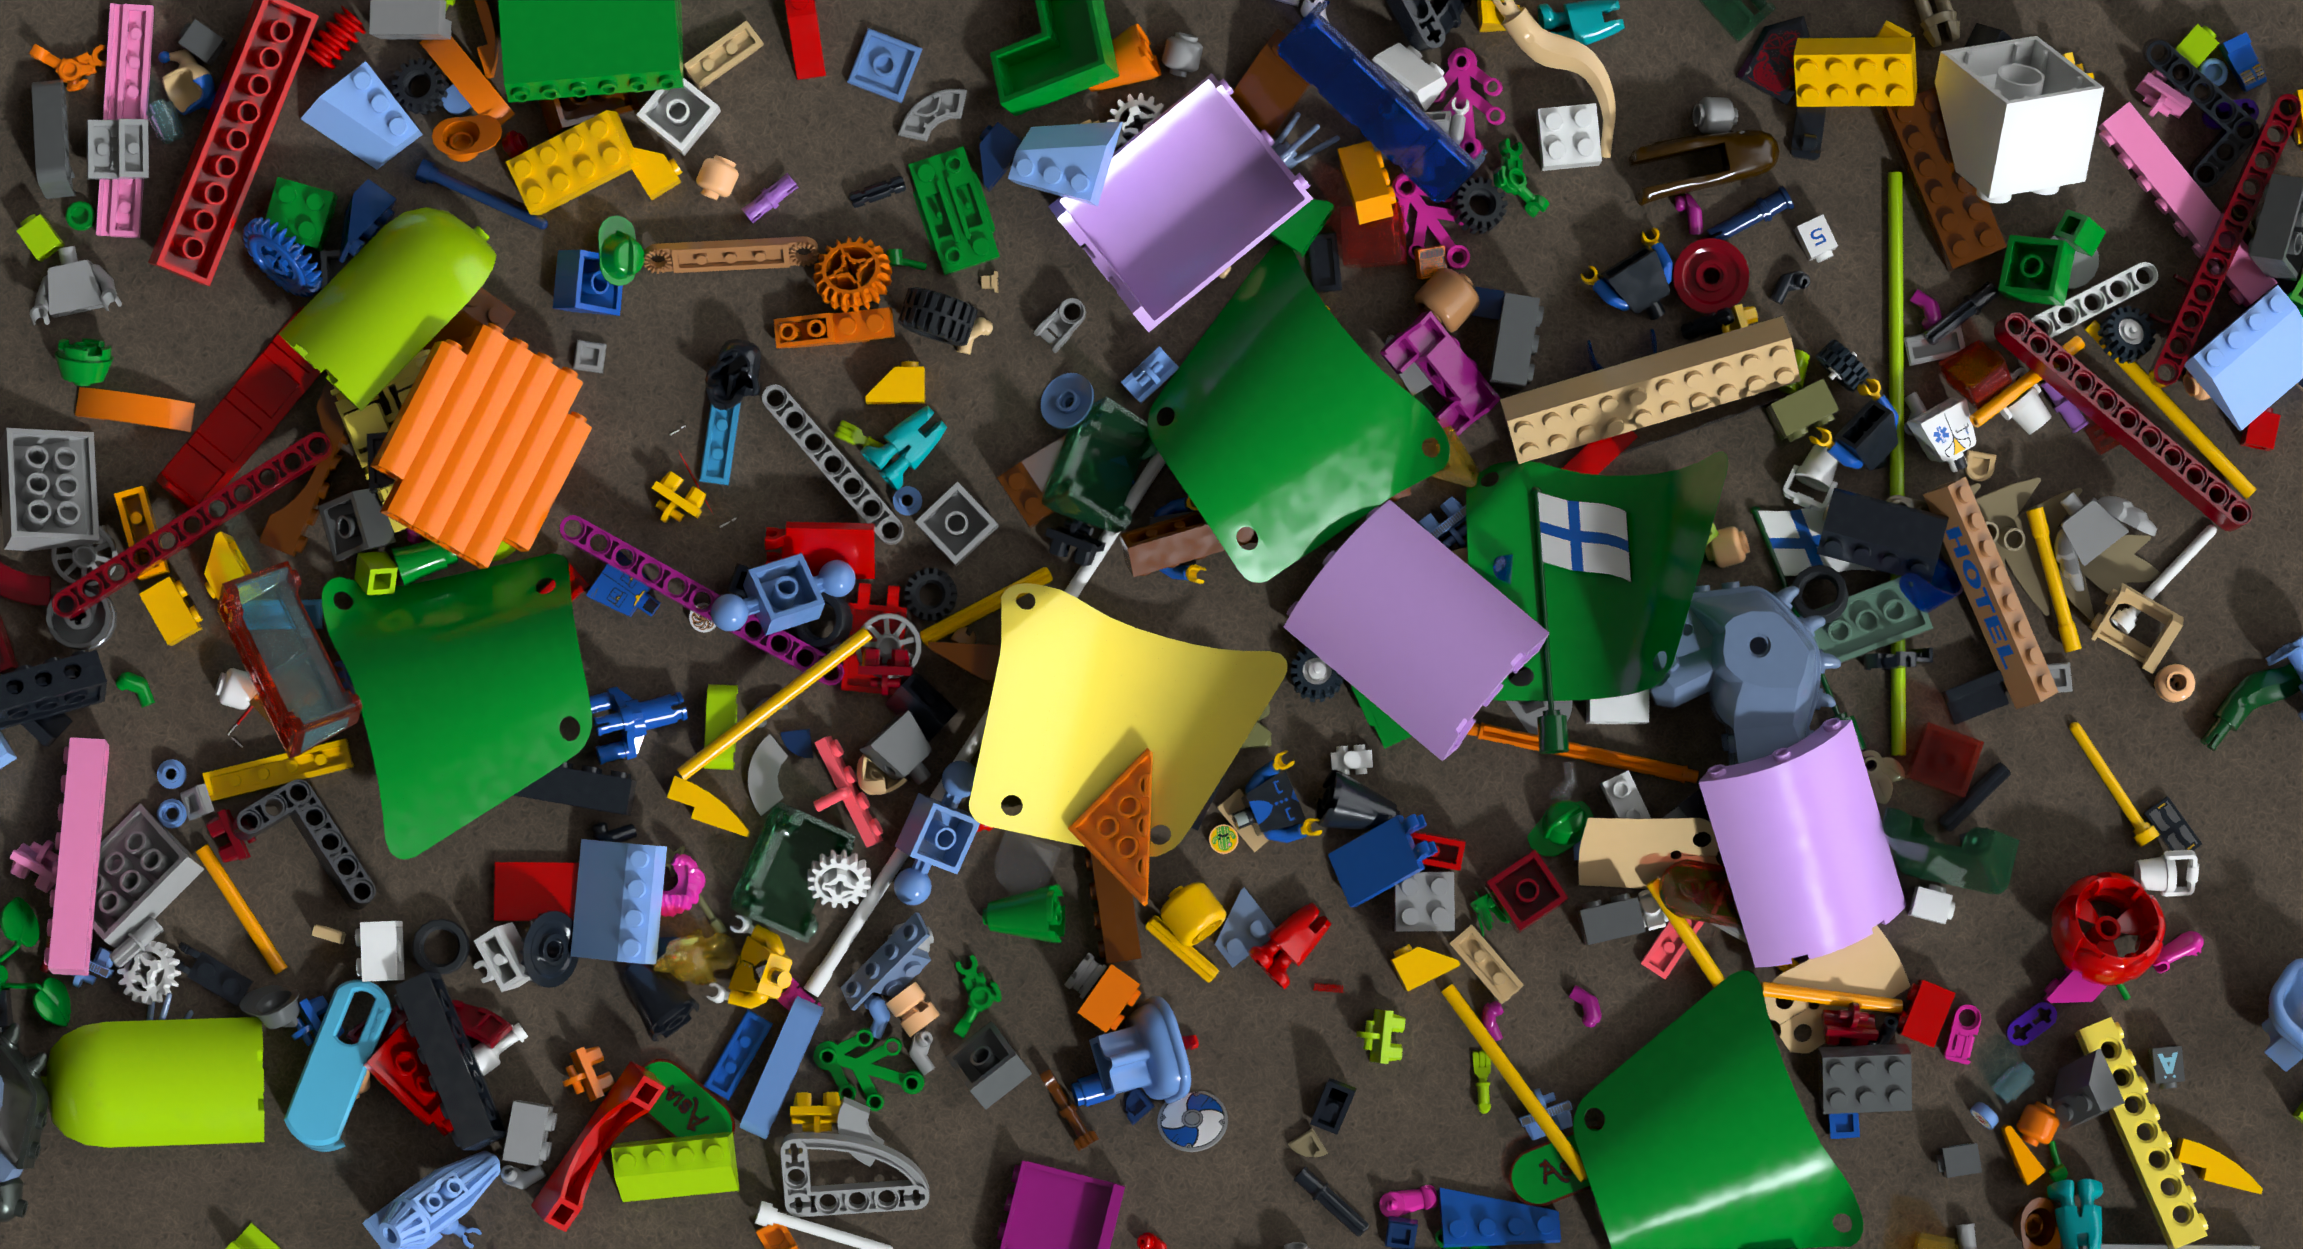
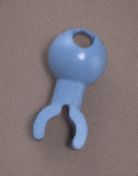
(459, 1230)

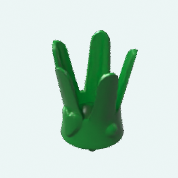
(1481, 907)

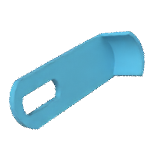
(335, 1071)

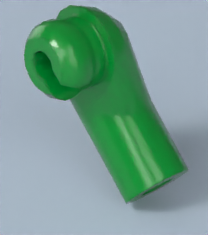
(136, 684)

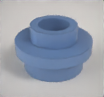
(914, 507)
(181, 774)
(163, 809)

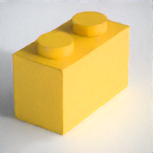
(171, 610)

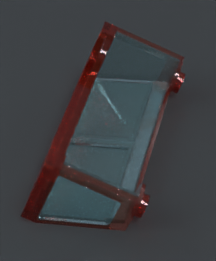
(286, 658)

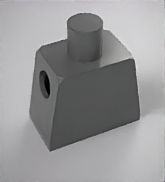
(900, 749)

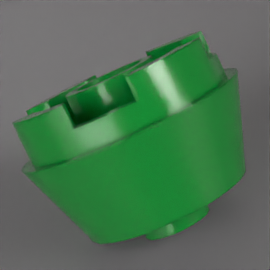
(83, 361)

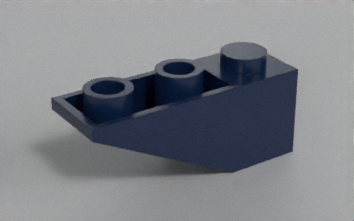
(364, 214)

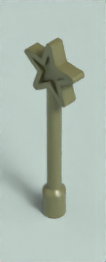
(715, 923)

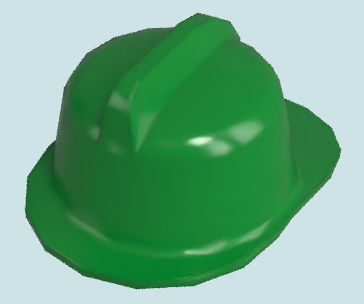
(619, 251)
(1559, 827)

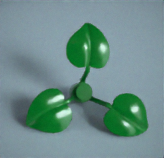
(22, 926)

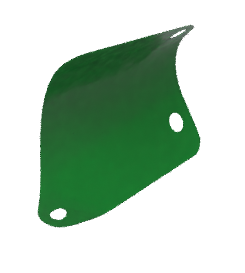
(1288, 423)
(1599, 623)
(462, 690)
(1712, 1139)

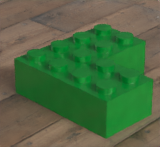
(1062, 60)

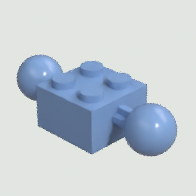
(783, 594)
(936, 834)

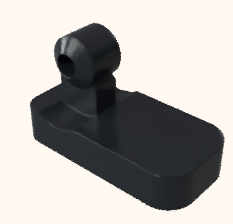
(1808, 133)

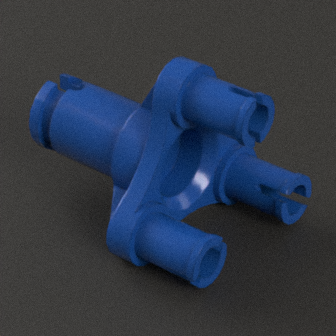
(632, 719)

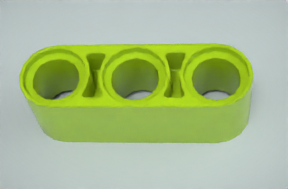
(720, 716)

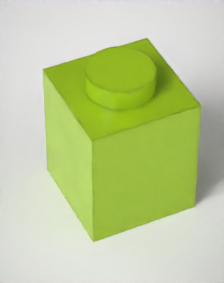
(2197, 45)
(39, 237)
(376, 573)

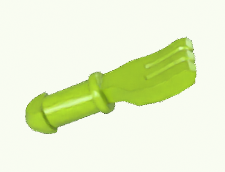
(854, 435)
(1482, 1069)

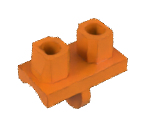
(583, 1061)

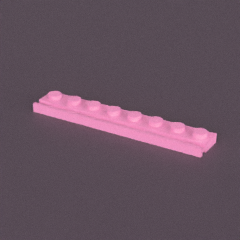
(125, 98)

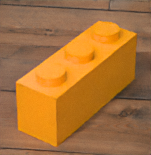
(1367, 182)
(137, 524)

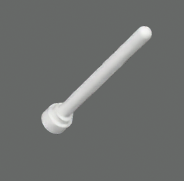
(2126, 618)
(768, 1215)

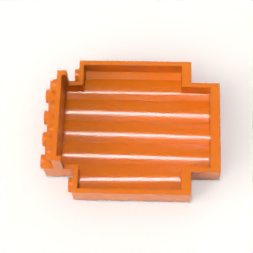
(482, 445)

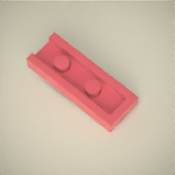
(1667, 949)

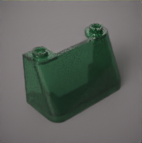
(1099, 467)
(1979, 865)
(776, 874)

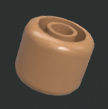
(1448, 298)

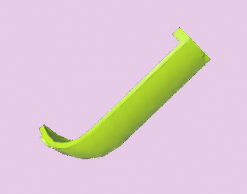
(391, 301)
(159, 1082)

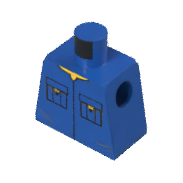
(621, 591)

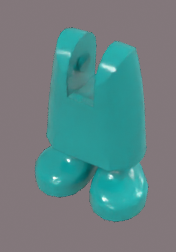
(1583, 18)
(906, 442)
(2080, 1227)

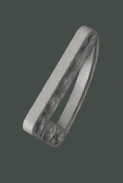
(842, 1192)

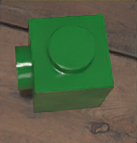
(2079, 232)

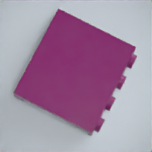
(1059, 1210)

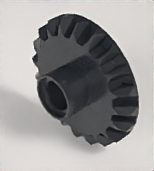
(548, 949)

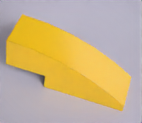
(706, 806)
(2215, 1166)

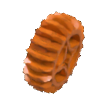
(841, 287)

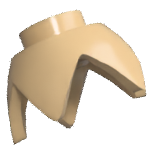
(873, 779)

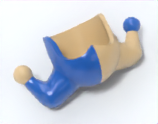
(188, 85)

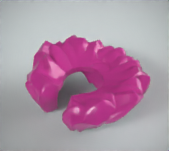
(689, 886)

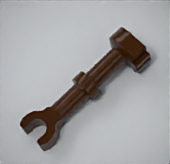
(1069, 1111)

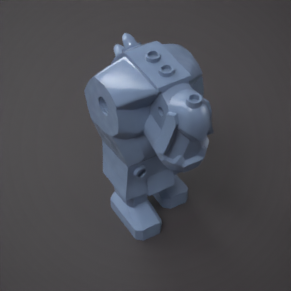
(1754, 665)

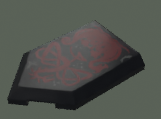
(1772, 59)

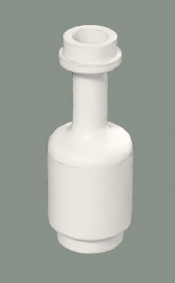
(489, 1058)

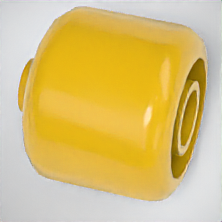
(1192, 913)

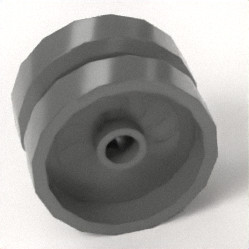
(92, 630)

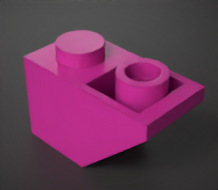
(2071, 989)

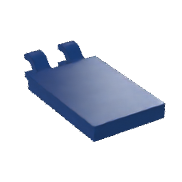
(1380, 858)

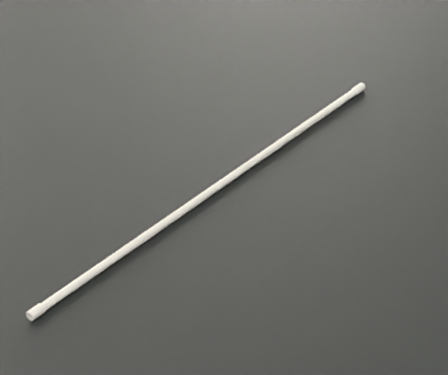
(824, 971)

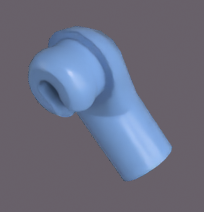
(879, 1013)

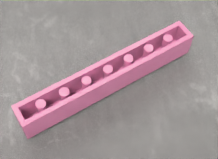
(2181, 198)
(78, 856)

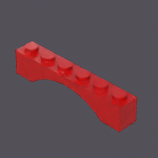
(566, 1188)

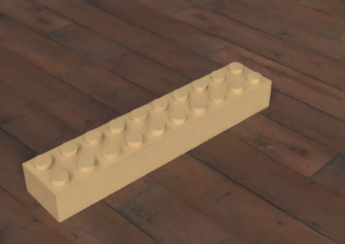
(1650, 389)

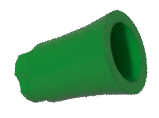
(421, 560)

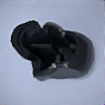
(734, 374)

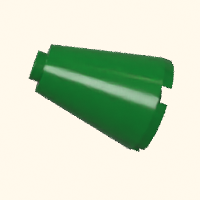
(1029, 914)

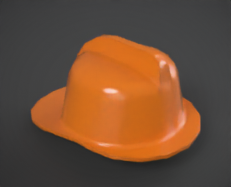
(466, 136)

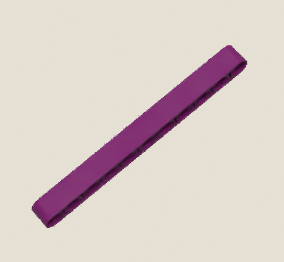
(691, 588)

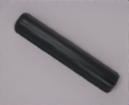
(1975, 797)

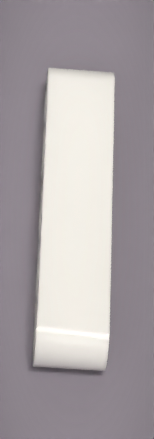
(2104, 298)

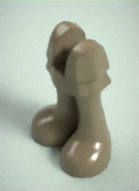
(1929, 20)

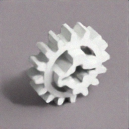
(1134, 113)
(839, 878)
(151, 973)

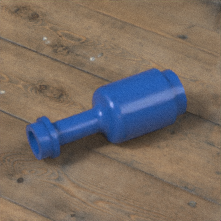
(1089, 1091)

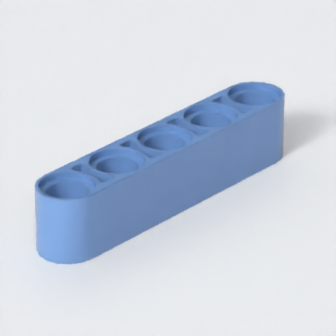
(781, 1067)

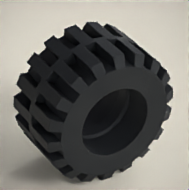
(937, 316)

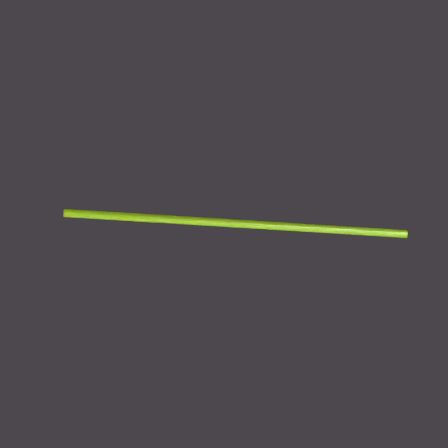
(1896, 398)

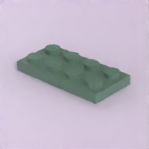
(1872, 622)

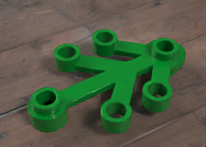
(864, 1066)

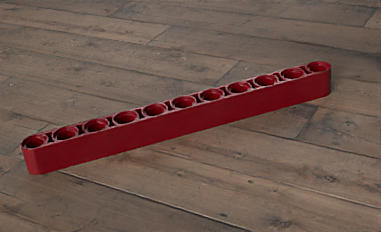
(2235, 230)
(2109, 421)
(177, 526)

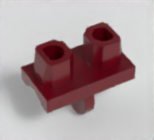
(899, 665)
(237, 848)
(1849, 1024)

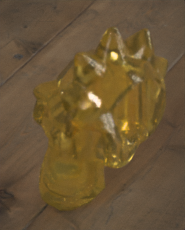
(696, 958)

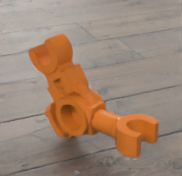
(71, 69)

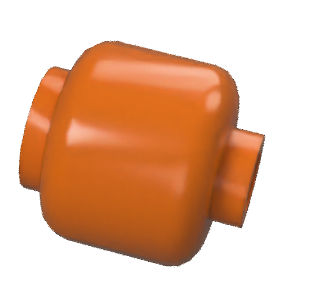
(2038, 1124)

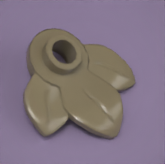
(1882, 774)

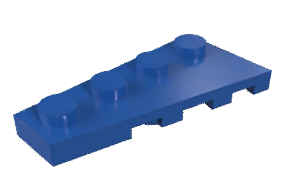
(1488, 1221)

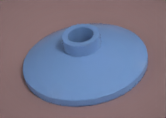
(1058, 396)

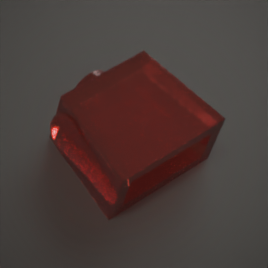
(1976, 373)

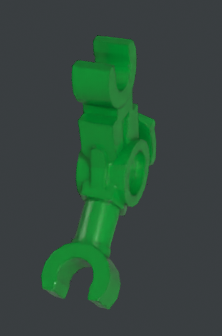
(1513, 180)
(979, 995)

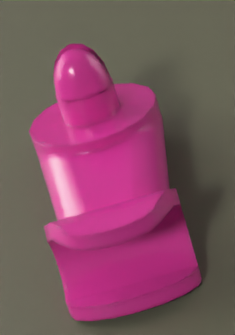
(2184, 945)
(1407, 1201)

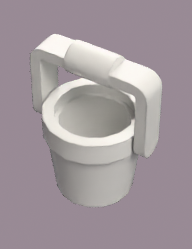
(2028, 408)
(1816, 473)
(2161, 873)

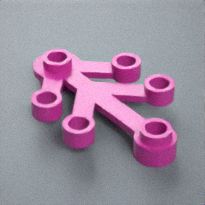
(1465, 91)
(1428, 216)

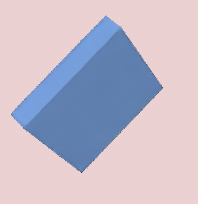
(884, 65)

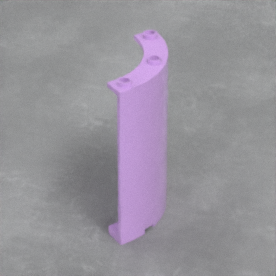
(1184, 202)
(1413, 628)
(1804, 846)

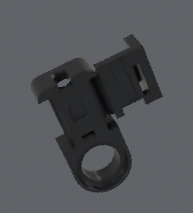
(1899, 660)

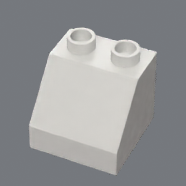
(2017, 117)

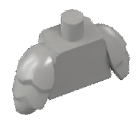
(2092, 530)

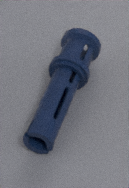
(1763, 209)

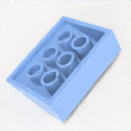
(2252, 358)
(618, 901)

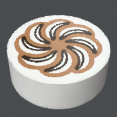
(700, 623)

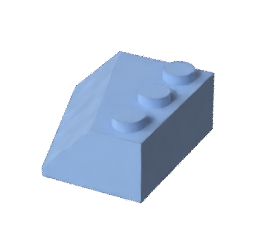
(363, 117)
(1067, 159)

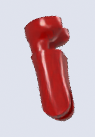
(1294, 940)

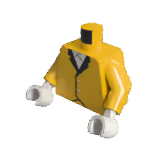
(760, 970)

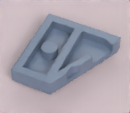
(1243, 929)

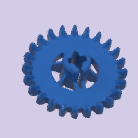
(271, 248)

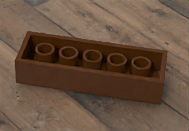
(1956, 215)

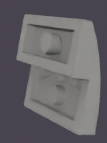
(117, 149)

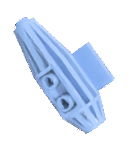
(433, 1203)

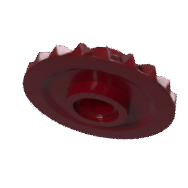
(1724, 261)

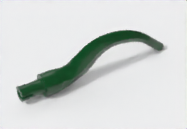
(2252, 692)

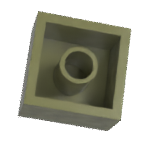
(1801, 410)

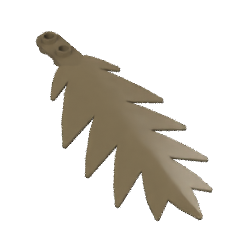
(2019, 548)

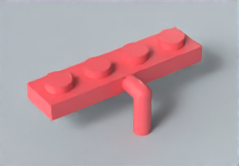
(844, 780)

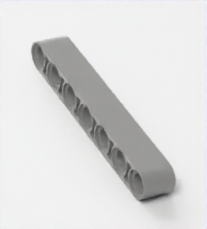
(827, 451)

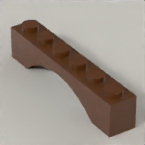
(288, 525)

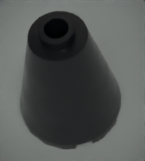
(1352, 804)
(658, 1000)

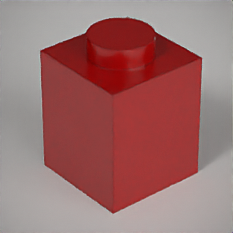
(2262, 431)

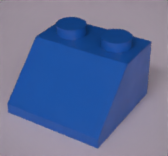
(582, 286)

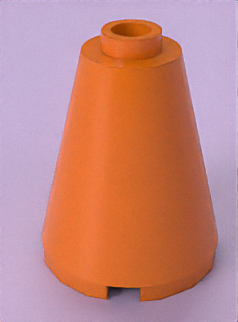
(1133, 59)

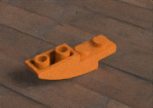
(834, 328)

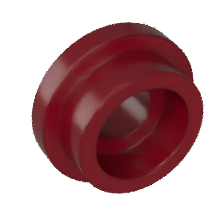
(514, 144)

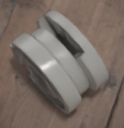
(1085, 975)

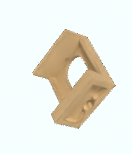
(2148, 656)

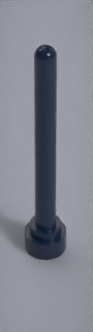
(430, 173)

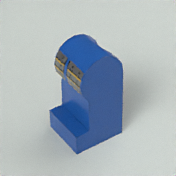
(2243, 62)

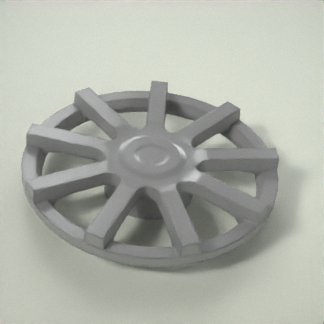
(84, 557)
(888, 641)

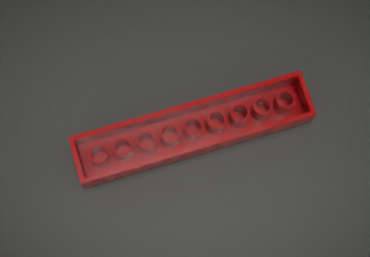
(233, 140)

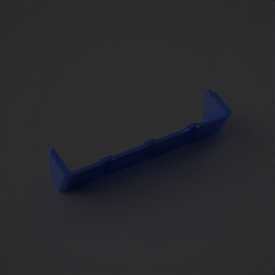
(1377, 106)

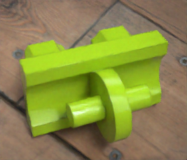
(1378, 1036)

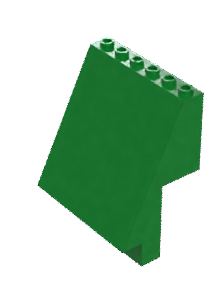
(589, 47)

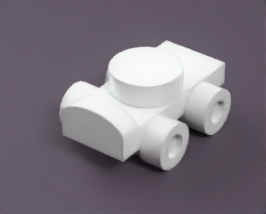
(1359, 759)
(1653, 915)

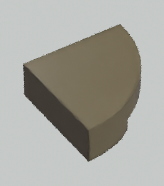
(1308, 1145)

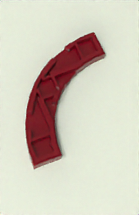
(24, 587)
(476, 1021)

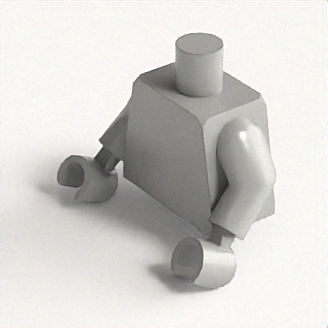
(73, 288)

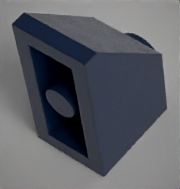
(997, 153)

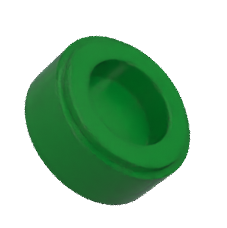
(80, 216)

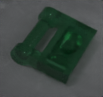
(1736, 16)

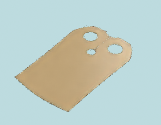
(1639, 850)
(1861, 968)

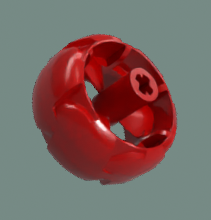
(2095, 952)

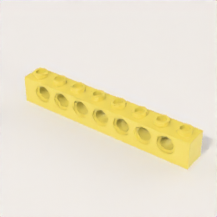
(2138, 1150)

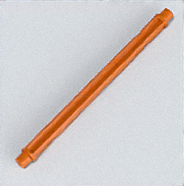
(1588, 753)

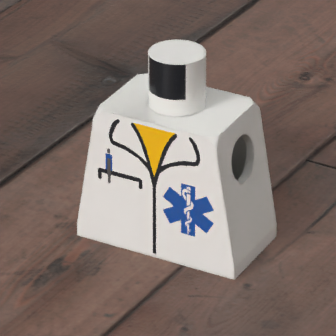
(1945, 432)

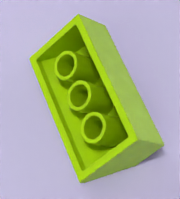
(675, 1166)

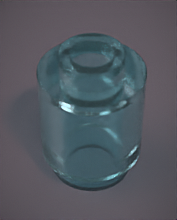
(165, 121)
(2013, 1081)

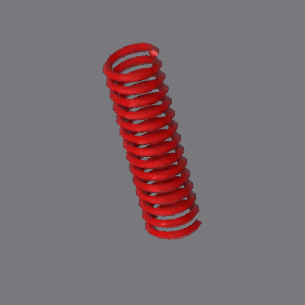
(1316, 986)

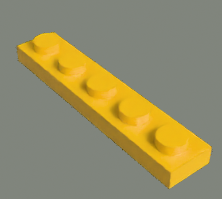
(277, 770)

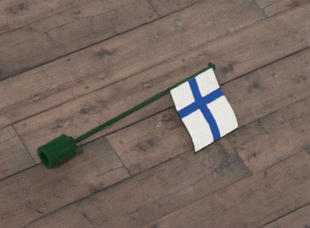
(1582, 540)
(1793, 547)

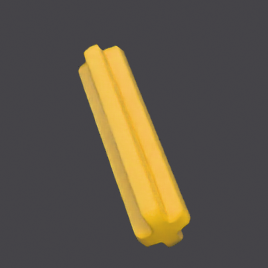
(1188, 955)

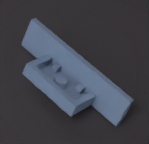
(890, 965)

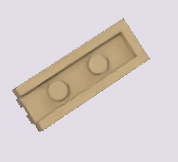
(723, 55)
(1486, 964)

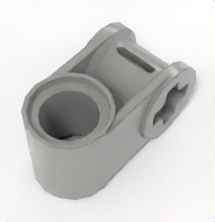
(1060, 325)

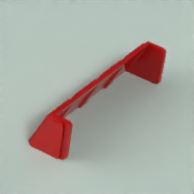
(239, 423)

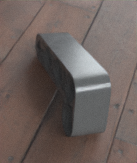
(51, 139)

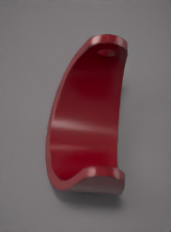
(2167, 322)

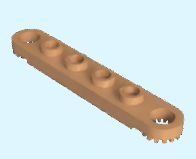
(731, 255)

